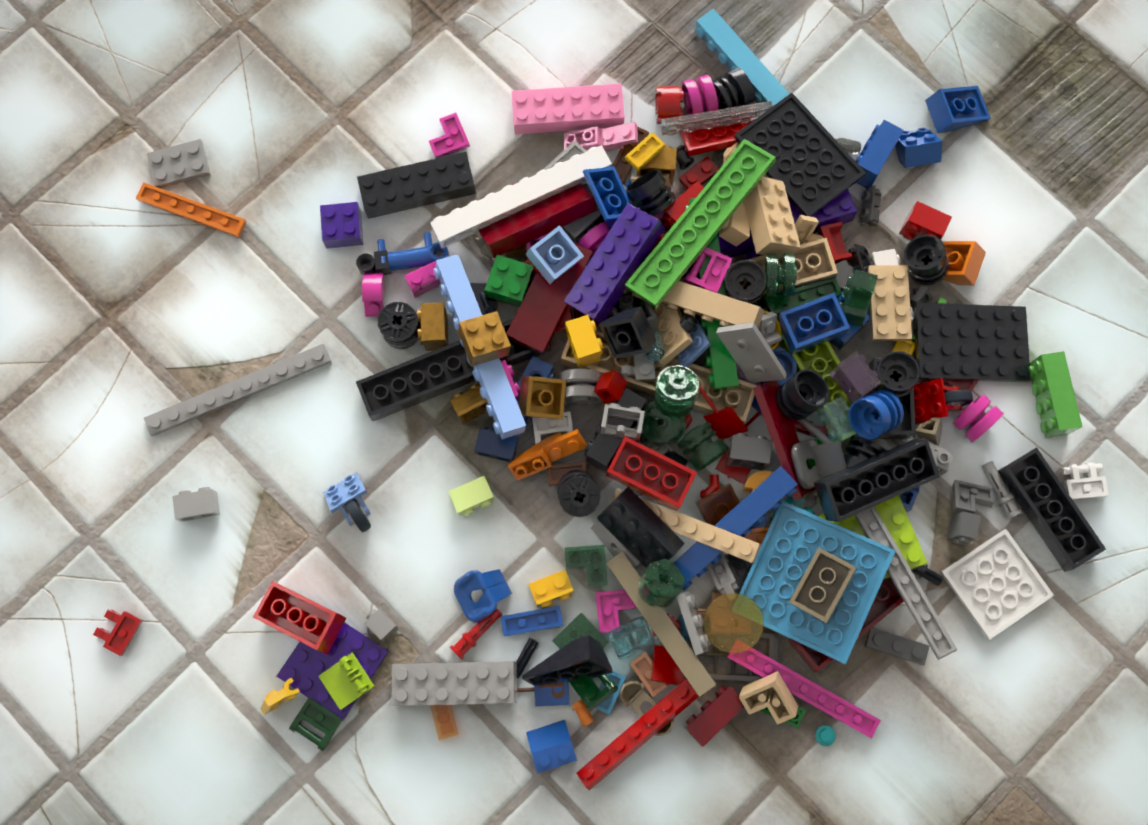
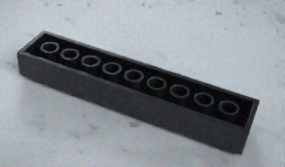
(426, 378)

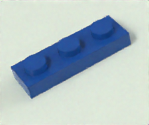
(531, 621)

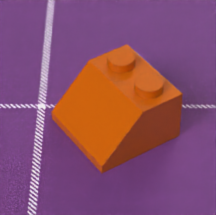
(964, 261)

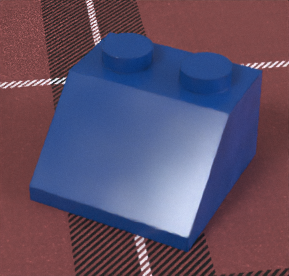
(551, 746)

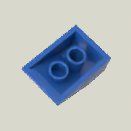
(957, 108)

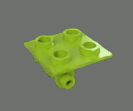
(346, 681)

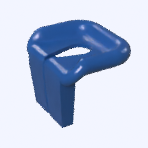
(493, 588)

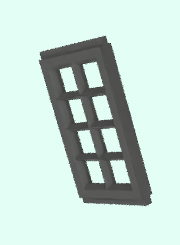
(771, 652)

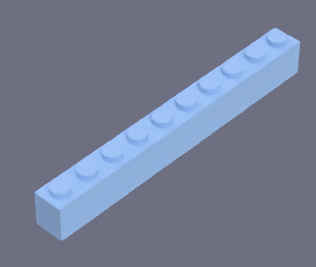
(490, 374)

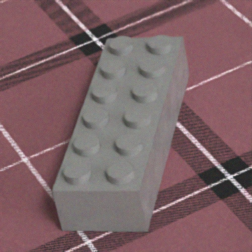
(454, 683)

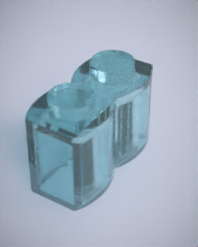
(631, 637)

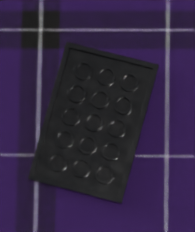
(806, 155)
(972, 342)

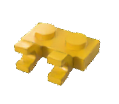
(275, 699)

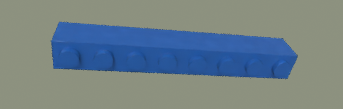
(738, 522)

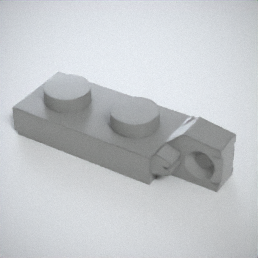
(723, 576)

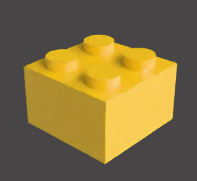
(583, 341)

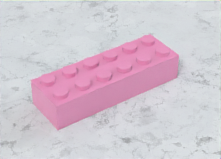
(567, 108)

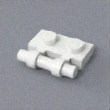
(1085, 487)

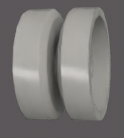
(580, 386)

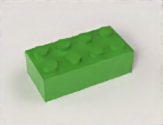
(1054, 395)

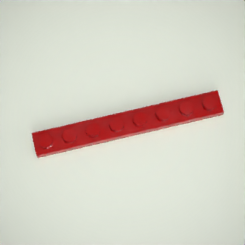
(637, 734)

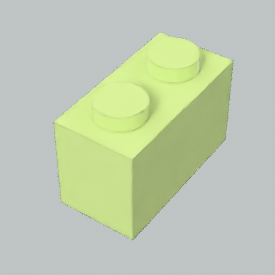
(471, 496)

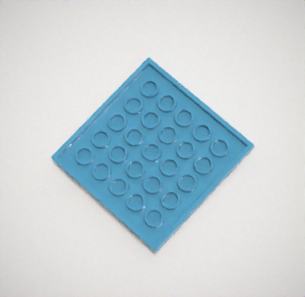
(784, 560)

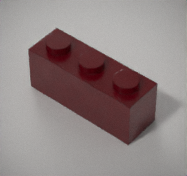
(714, 715)

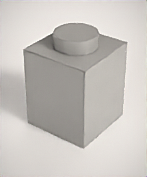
(380, 624)

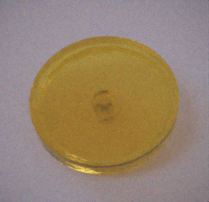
(733, 623)

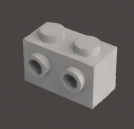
(195, 504)

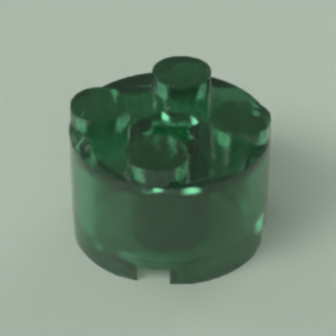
(661, 583)

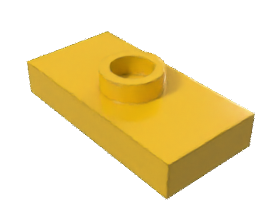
(645, 151)

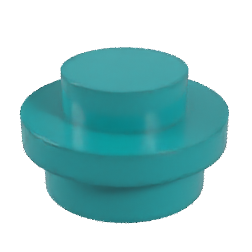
(825, 735)

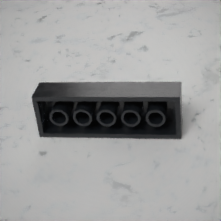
(416, 185)
(876, 480)
(1051, 510)

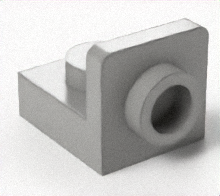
(767, 328)

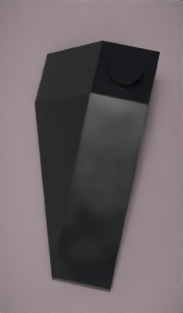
(575, 659)

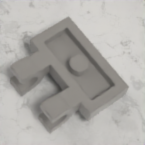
(642, 370)

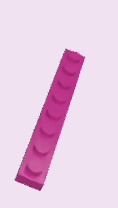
(809, 691)

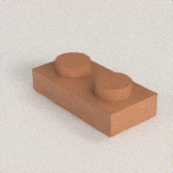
(643, 668)

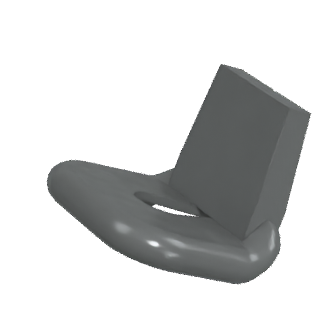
(827, 459)

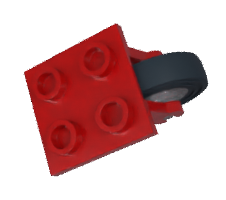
(936, 400)

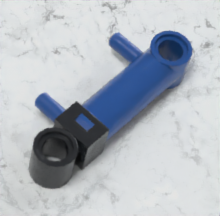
(386, 262)

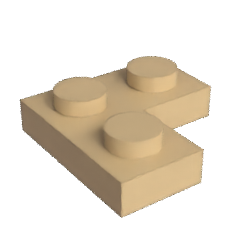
(805, 226)

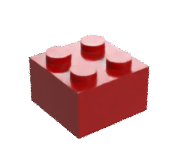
(924, 221)

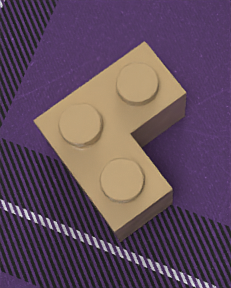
(770, 693)

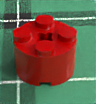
(668, 102)

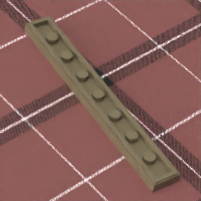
(662, 627)

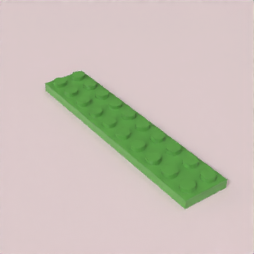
(700, 223)

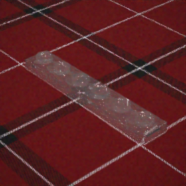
(713, 118)

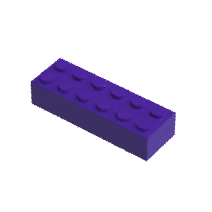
(614, 263)

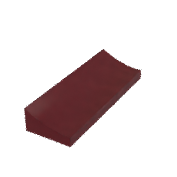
(537, 220)
(545, 307)
(781, 431)

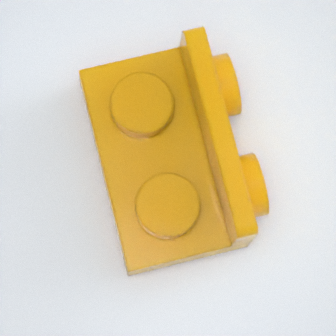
(551, 588)

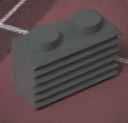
(964, 528)

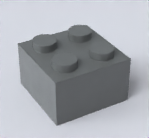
(749, 452)

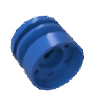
(876, 414)

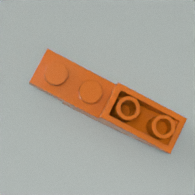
(545, 452)

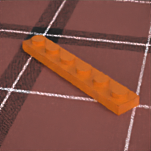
(191, 210)

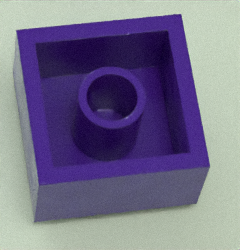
(341, 225)

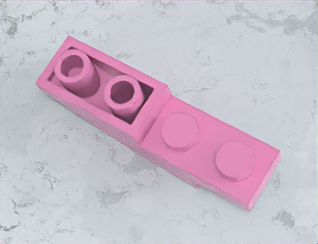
(610, 138)

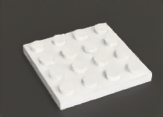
(996, 584)

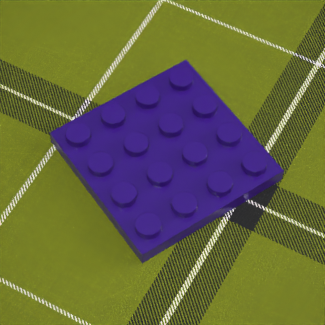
(307, 664)

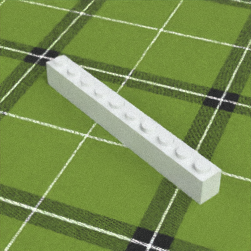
(514, 198)

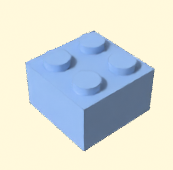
(554, 254)

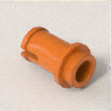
(582, 712)

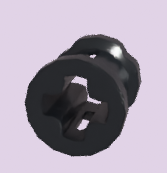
(683, 158)

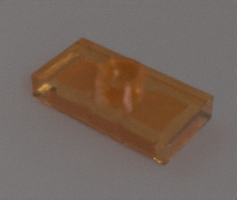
(444, 721)

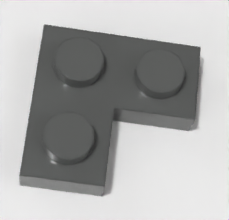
(968, 494)

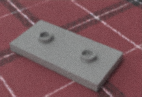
(751, 352)

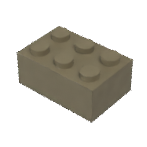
(823, 585)

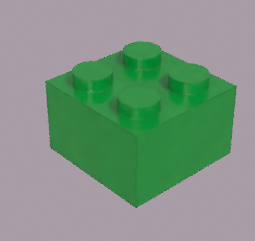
(509, 280)

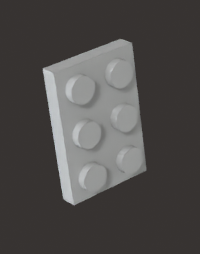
(178, 163)
(693, 622)

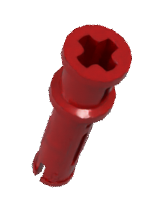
(461, 649)

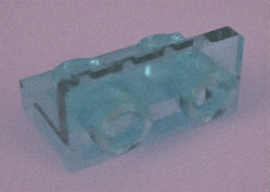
(836, 419)

